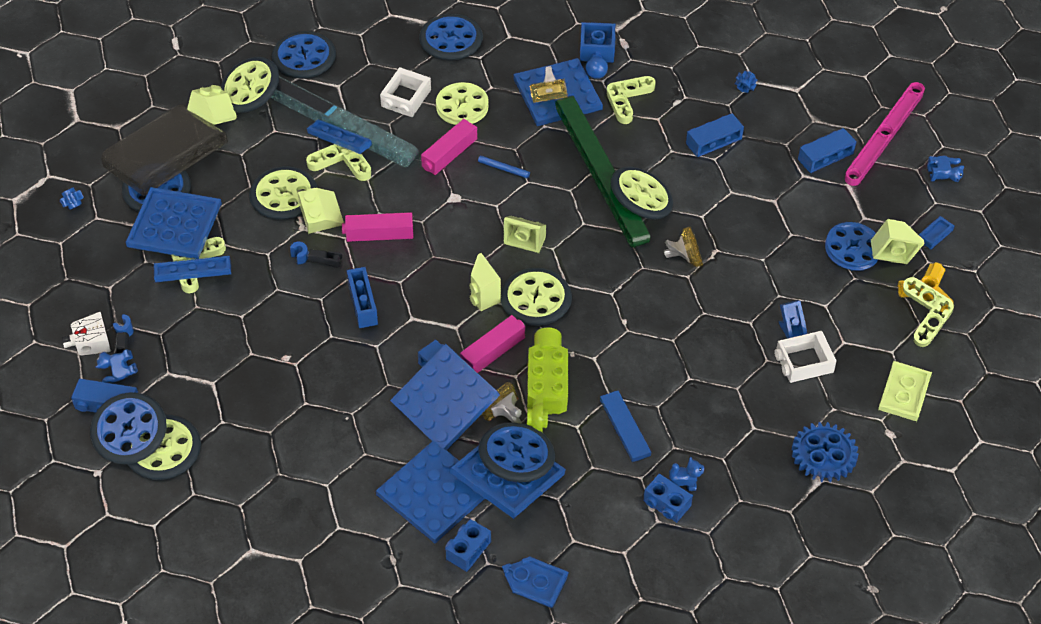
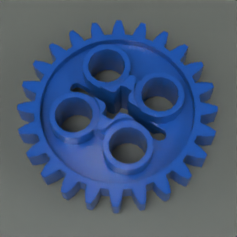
(824, 452)

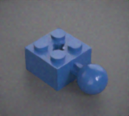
(597, 47)

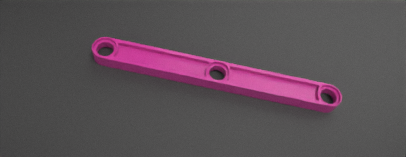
(879, 141)

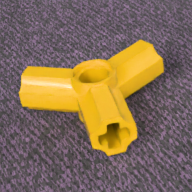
(932, 278)

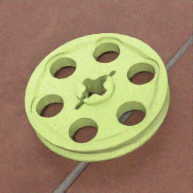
(466, 102)

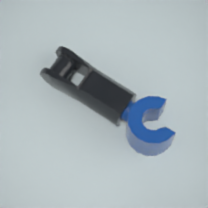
(300, 250)
(122, 334)

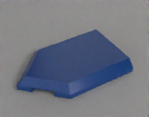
(535, 580)

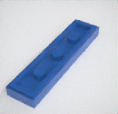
(339, 136)
(192, 268)
(625, 426)

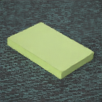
(905, 391)

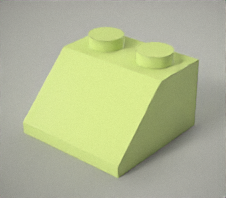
(212, 104)
(319, 209)
(524, 233)
(896, 242)
(484, 284)

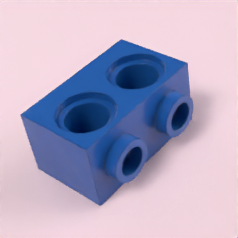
(670, 495)
(472, 546)

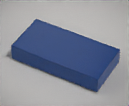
(936, 232)

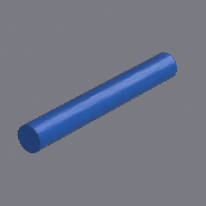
(505, 167)

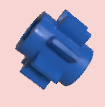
(746, 81)
(71, 198)

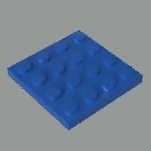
(576, 84)
(174, 223)
(445, 397)
(429, 494)
(506, 495)

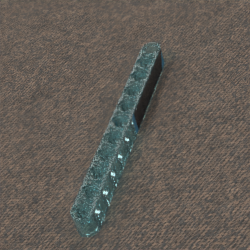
(318, 108)

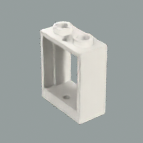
(411, 80)
(813, 340)

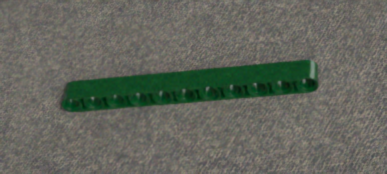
(600, 169)

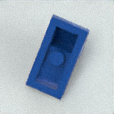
(793, 319)

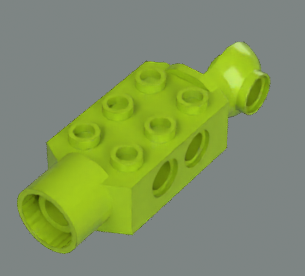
(546, 378)

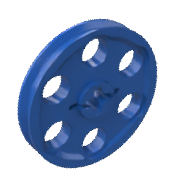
(852, 239)

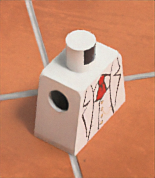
(88, 335)

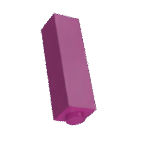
(449, 146)
(378, 227)
(494, 343)

